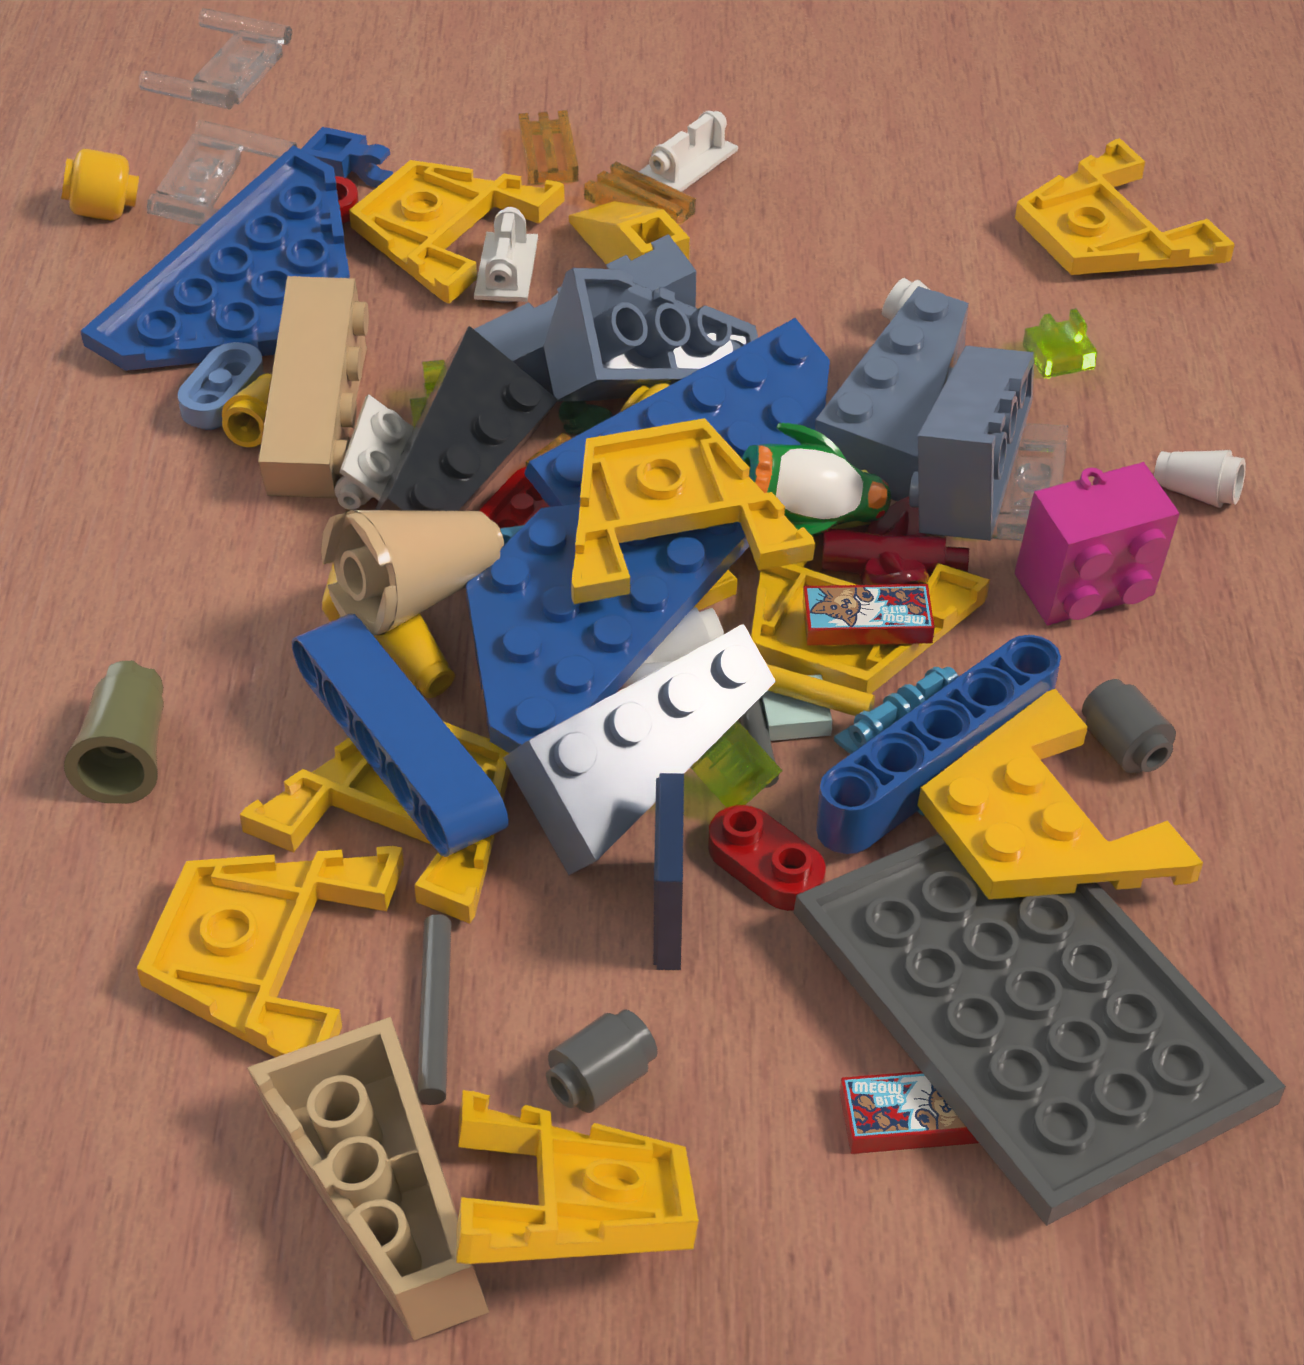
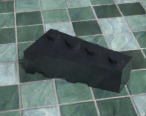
(466, 430)

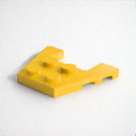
(430, 207)
(1100, 231)
(669, 484)
(781, 631)
(351, 784)
(1023, 829)
(237, 929)
(594, 1191)

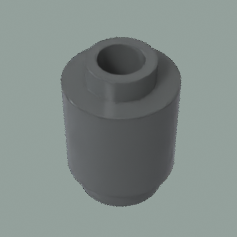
(1128, 726)
(600, 1060)

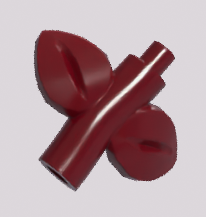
(891, 550)

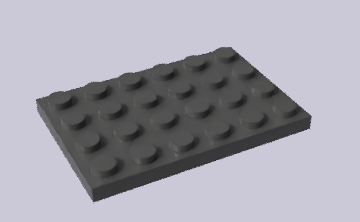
(1039, 1022)

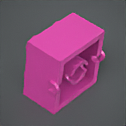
(1095, 542)

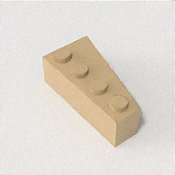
(313, 386)
(371, 1157)

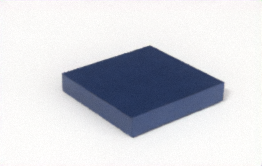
(668, 871)

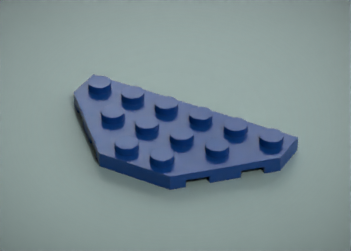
(230, 272)
(741, 396)
(555, 658)

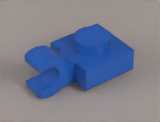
(348, 154)

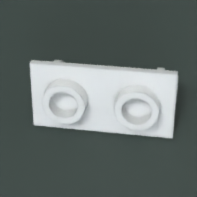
(691, 154)
(507, 259)
(371, 454)

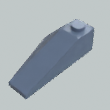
(621, 335)

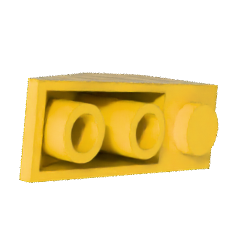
(626, 230)

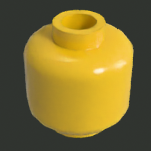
(99, 184)

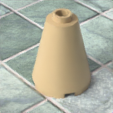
(404, 560)

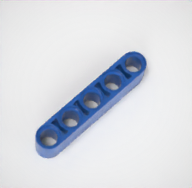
(400, 735)
(883, 778)

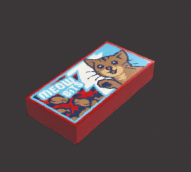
(868, 614)
(898, 1114)

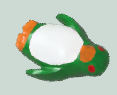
(816, 481)

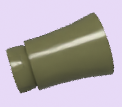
(119, 737)

